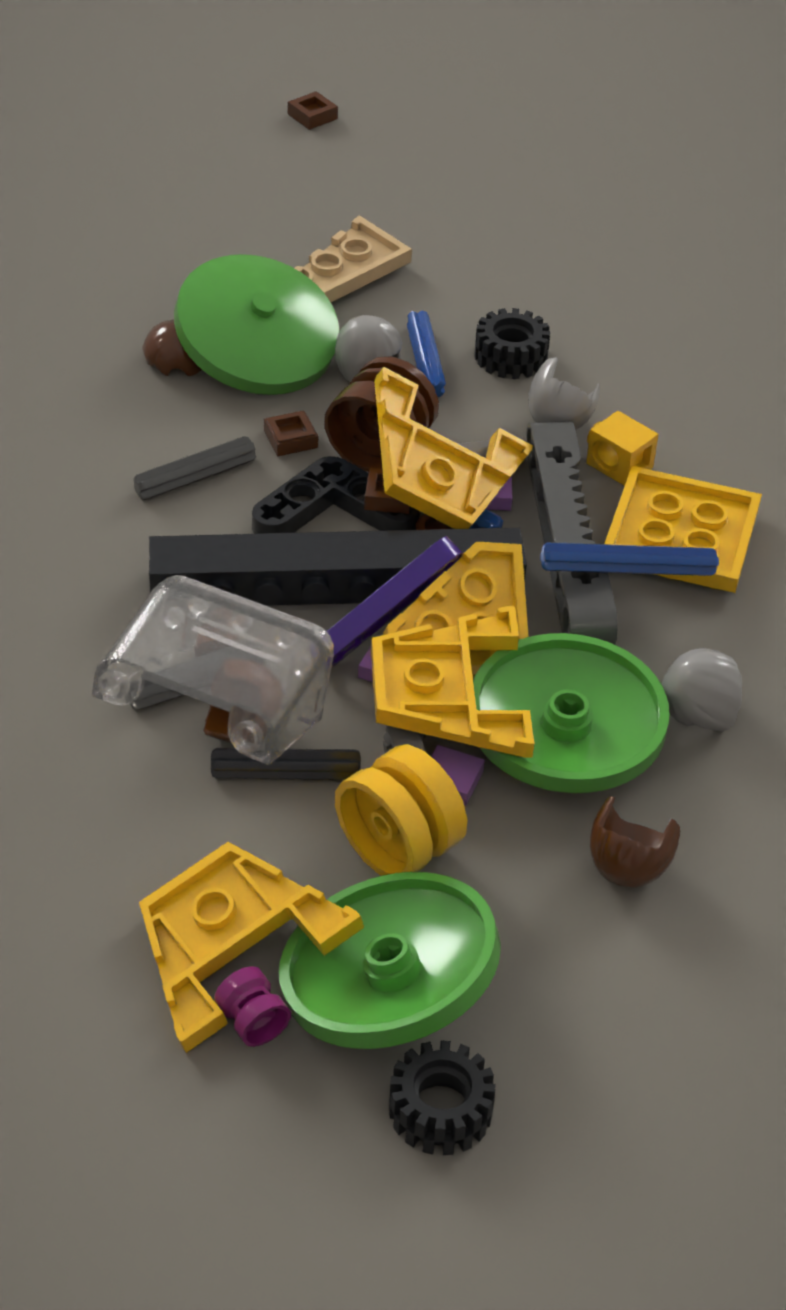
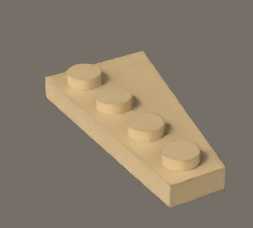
(355, 259)

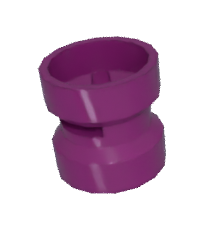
(256, 1011)

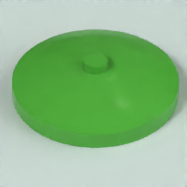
(256, 324)
(591, 709)
(403, 976)

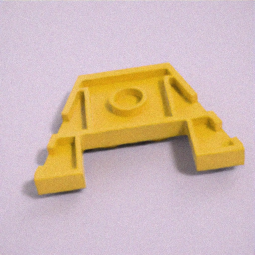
(433, 470)
(429, 689)
(218, 914)

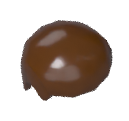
(165, 350)

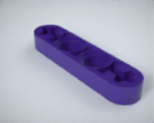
(392, 598)

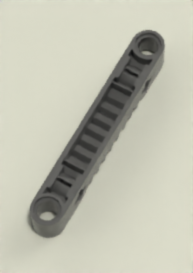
(581, 598)

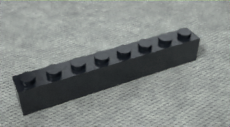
(304, 565)

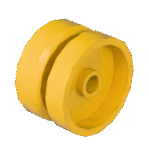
(401, 811)

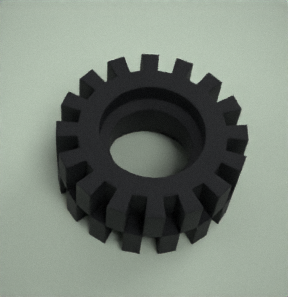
(511, 343)
(434, 1124)

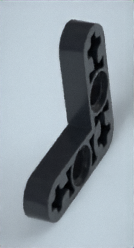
(328, 483)

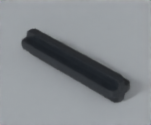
(289, 765)

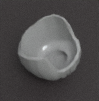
(364, 340)
(559, 400)
(704, 689)

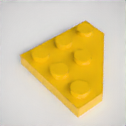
(477, 584)

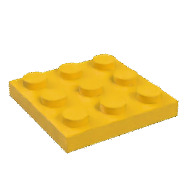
(687, 513)

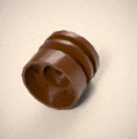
(353, 417)

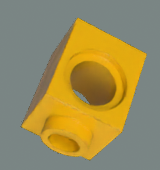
(619, 445)

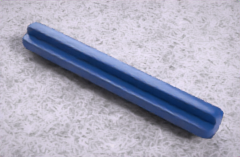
(628, 559)

